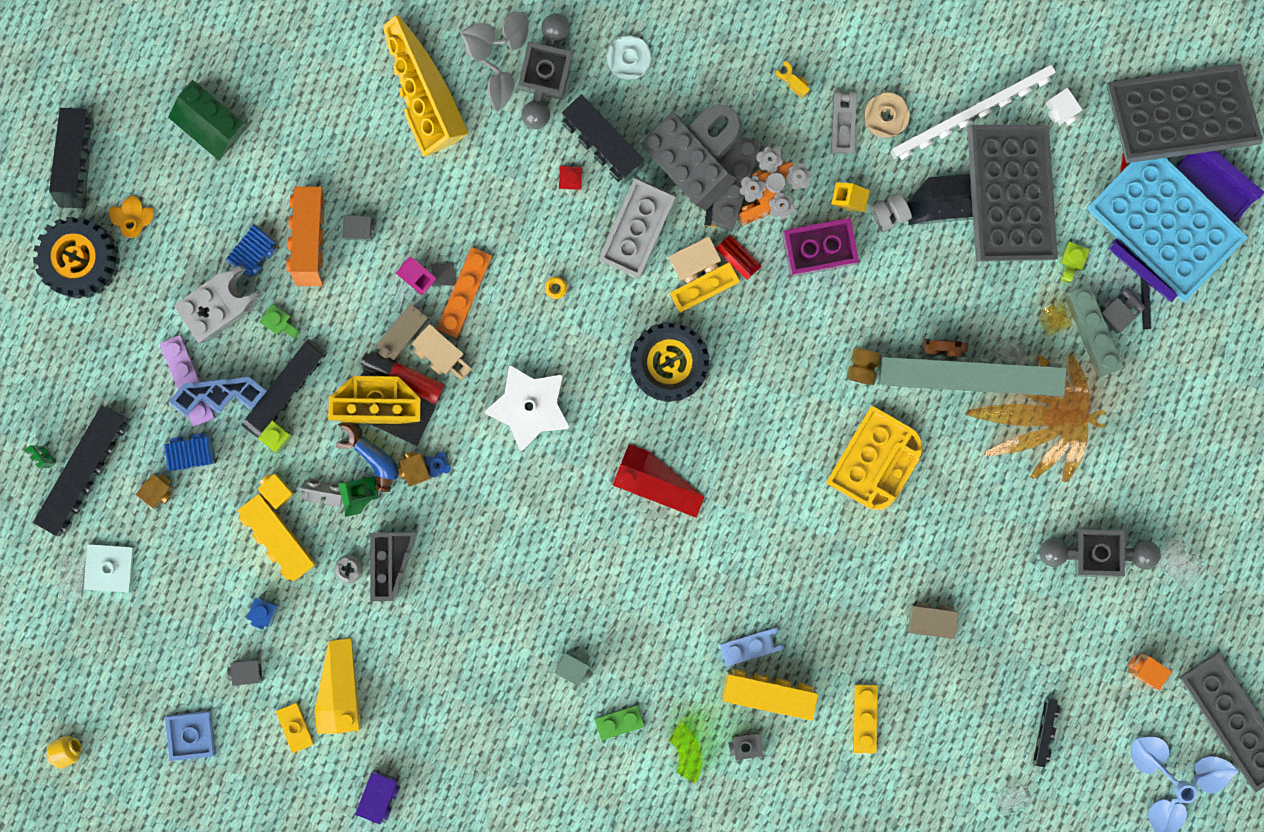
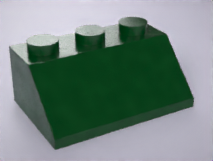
(206, 120)

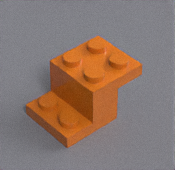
(750, 212)

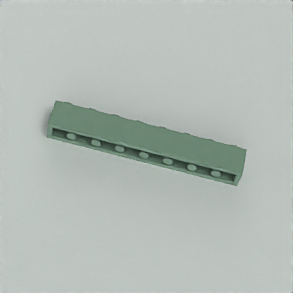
(973, 376)

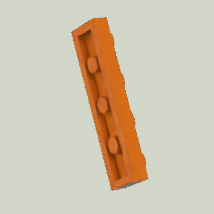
(464, 292)

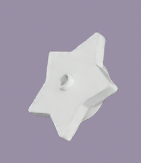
(545, 413)

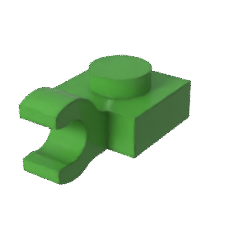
(277, 320)

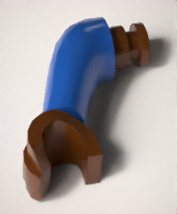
(382, 463)

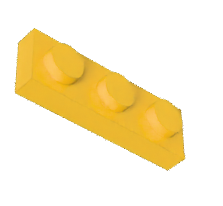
(704, 287)
(865, 719)

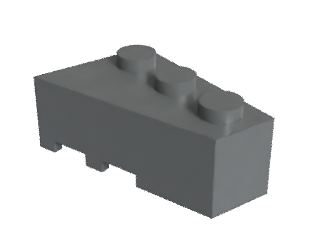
(388, 562)

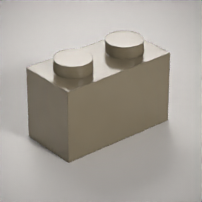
(933, 621)

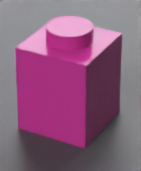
(416, 275)

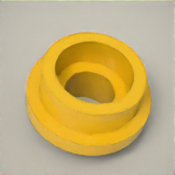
(555, 280)

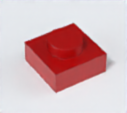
(570, 178)

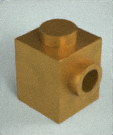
(414, 469)
(156, 490)

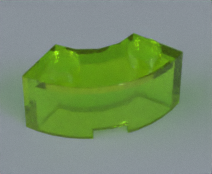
(688, 751)

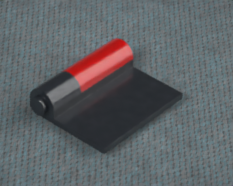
(424, 386)

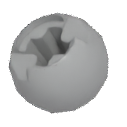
(342, 574)

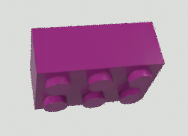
(820, 247)

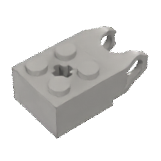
(224, 304)

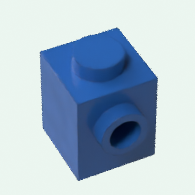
(262, 613)

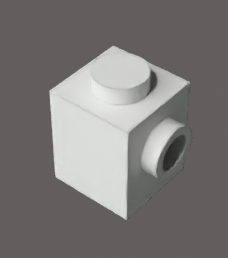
(1063, 108)

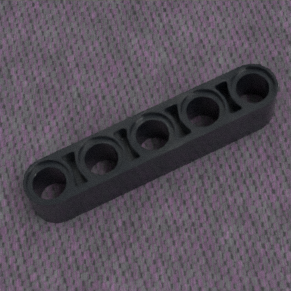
(283, 388)

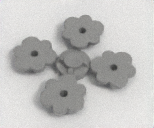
(775, 182)

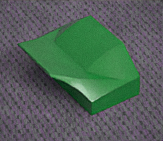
(357, 495)

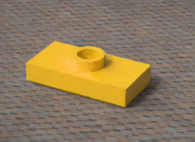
(294, 727)

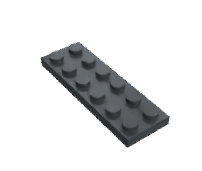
(1229, 715)

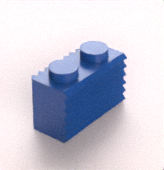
(253, 251)
(189, 453)

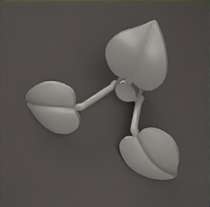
(479, 44)

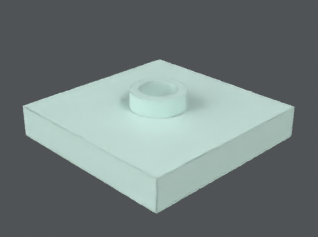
(108, 568)

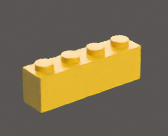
(276, 537)

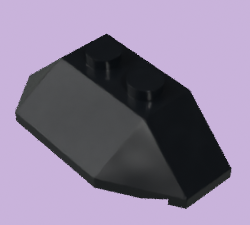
(942, 200)

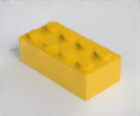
(769, 695)

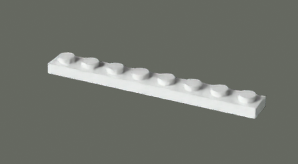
(982, 109)

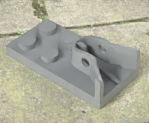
(637, 227)

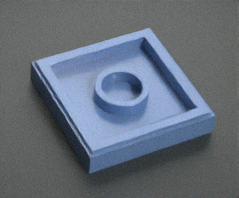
(190, 735)

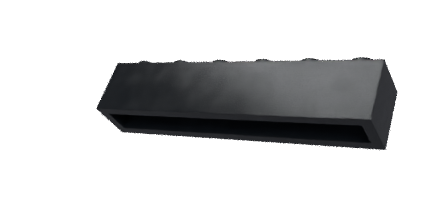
(81, 471)

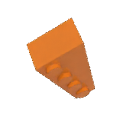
(306, 236)

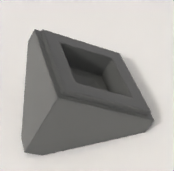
(444, 273)

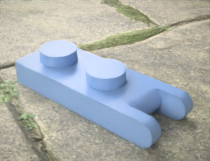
(750, 647)

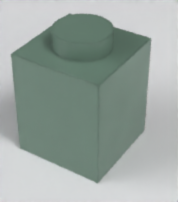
(573, 669)

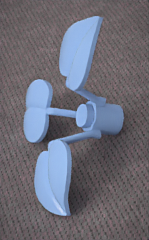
(1212, 776)

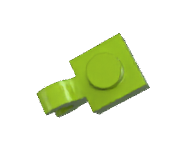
(1073, 259)

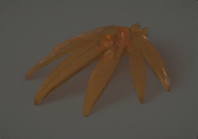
(1063, 417)

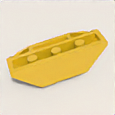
(374, 401)

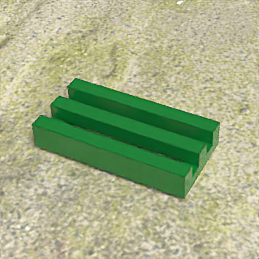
(45, 459)

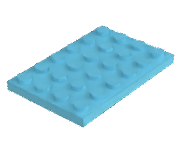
(1167, 224)

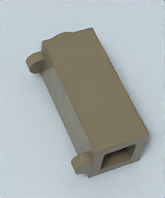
(402, 333)

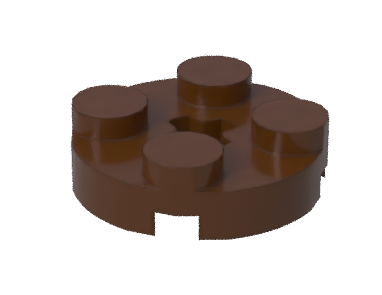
(953, 348)

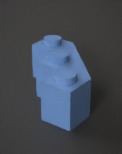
(217, 394)

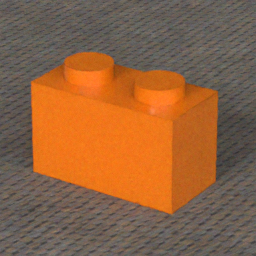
(1148, 671)

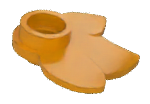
(131, 213)

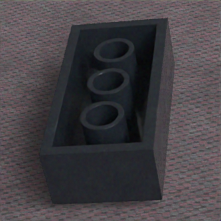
(603, 139)

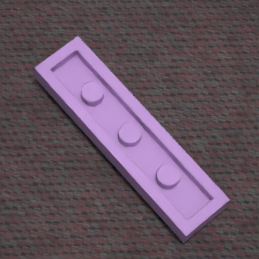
(184, 372)

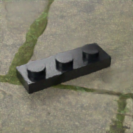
(1046, 732)

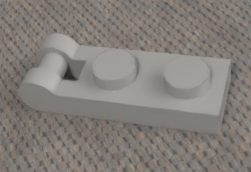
(843, 122)

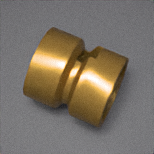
(864, 366)

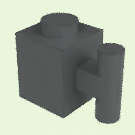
(1119, 314)

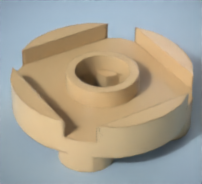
(897, 109)

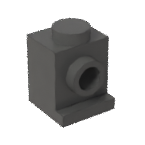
(752, 739)

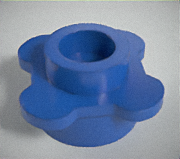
(443, 468)

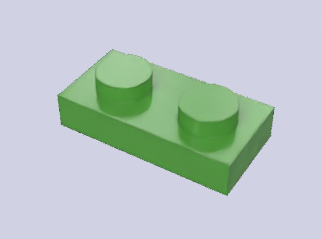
(619, 722)

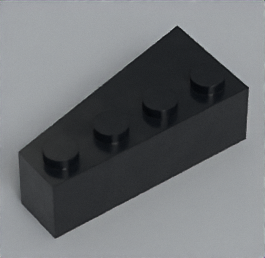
(71, 158)

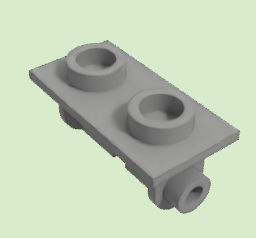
(314, 490)

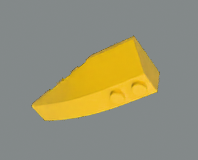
(429, 102)

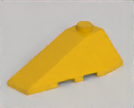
(337, 699)

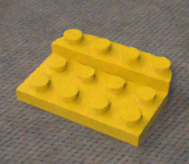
(877, 461)

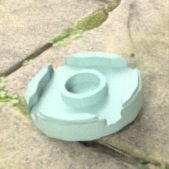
(631, 64)

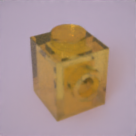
(1054, 320)

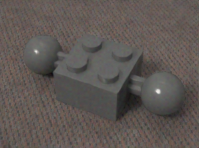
(545, 71)
(1100, 553)

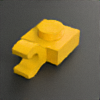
(798, 85)

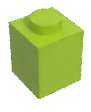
(275, 437)

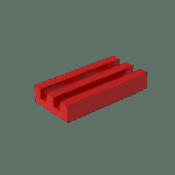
(738, 257)

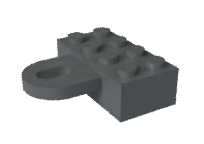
(693, 155)

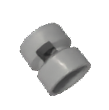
(891, 212)

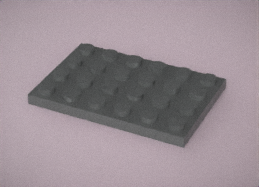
(1184, 113)
(1012, 193)

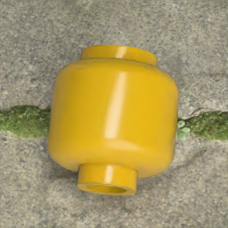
(64, 751)

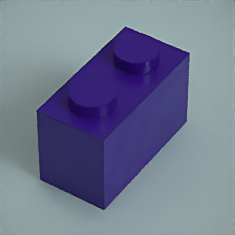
(377, 797)

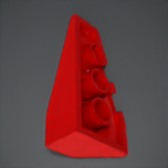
(652, 479)

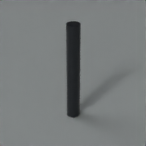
(1145, 300)

